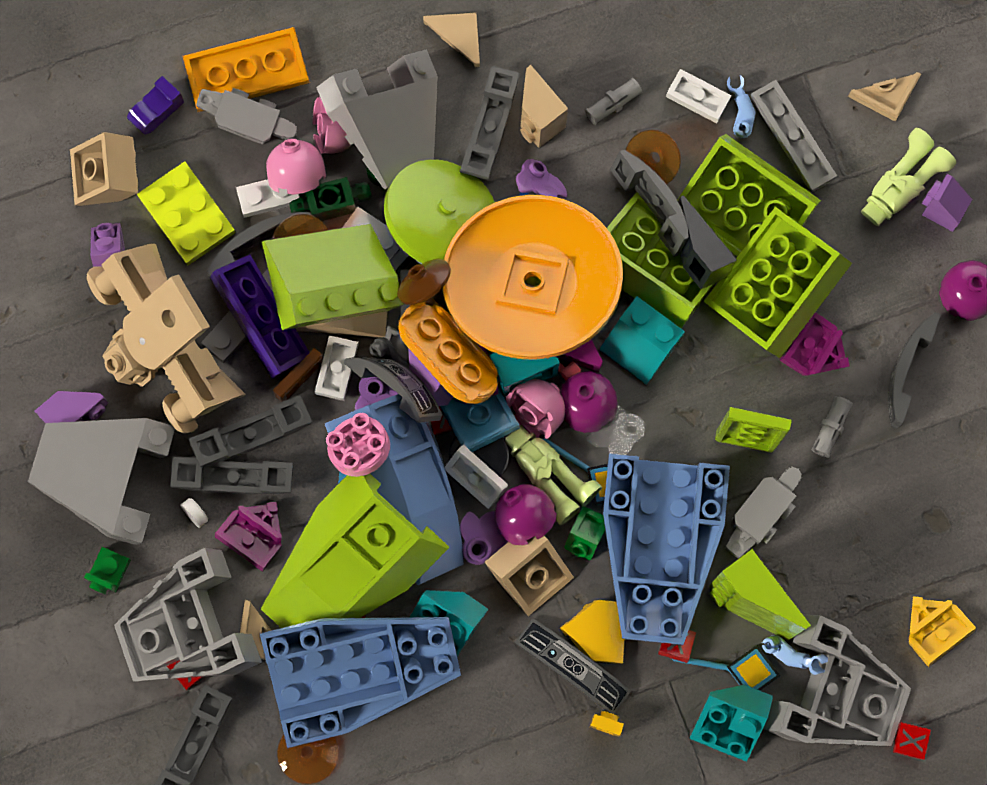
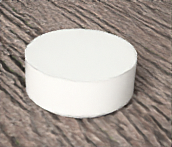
(194, 512)

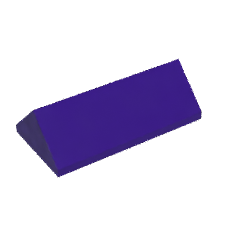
(257, 315)

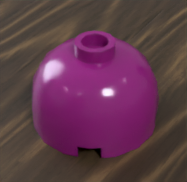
(965, 290)
(588, 401)
(524, 513)

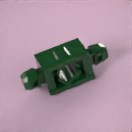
(360, 192)

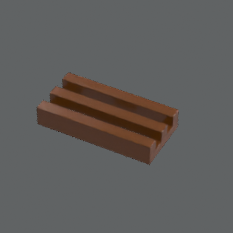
(298, 375)

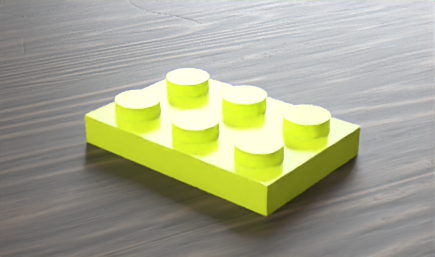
(186, 213)

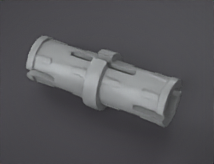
(613, 101)
(832, 426)

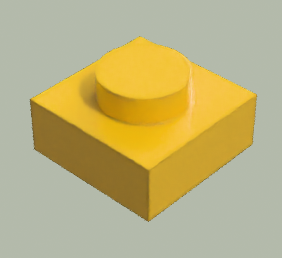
(607, 723)

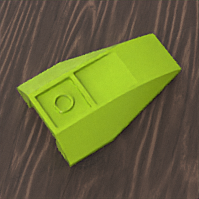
(351, 557)

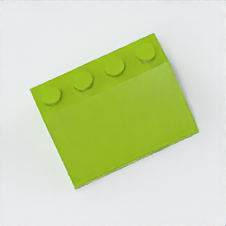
(739, 191)
(650, 267)
(330, 276)
(778, 282)
(755, 595)

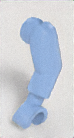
(746, 113)
(784, 652)

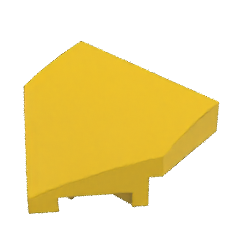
(937, 628)
(597, 632)

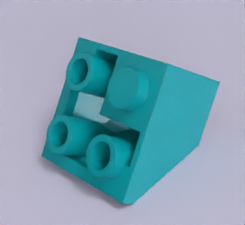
(461, 609)
(733, 720)

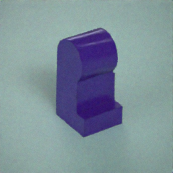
(155, 106)

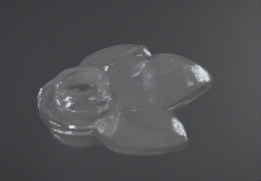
(615, 436)

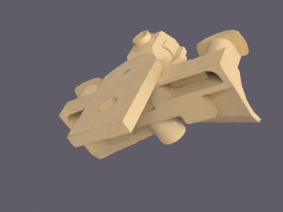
(160, 334)

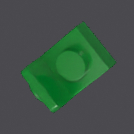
(585, 533)
(107, 571)

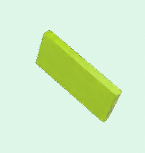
(752, 430)

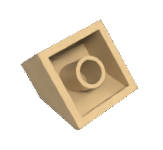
(542, 110)
(104, 169)
(529, 572)

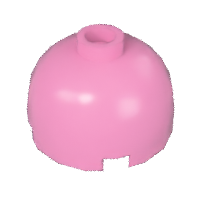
(331, 135)
(295, 167)
(537, 406)

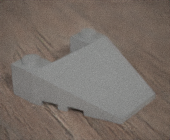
(391, 125)
(90, 466)
(179, 618)
(848, 703)

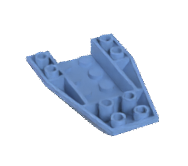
(415, 479)
(661, 541)
(353, 670)

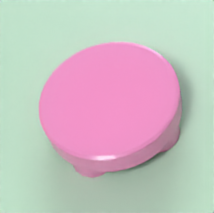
(358, 445)

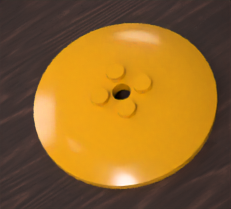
(541, 240)

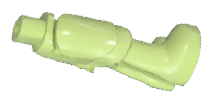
(897, 188)
(538, 461)

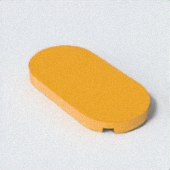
(448, 353)

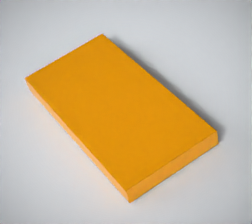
(251, 65)

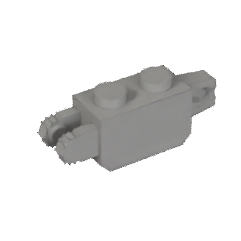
(246, 117)
(762, 510)

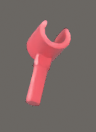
(570, 370)

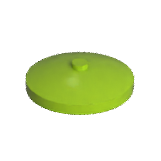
(430, 205)

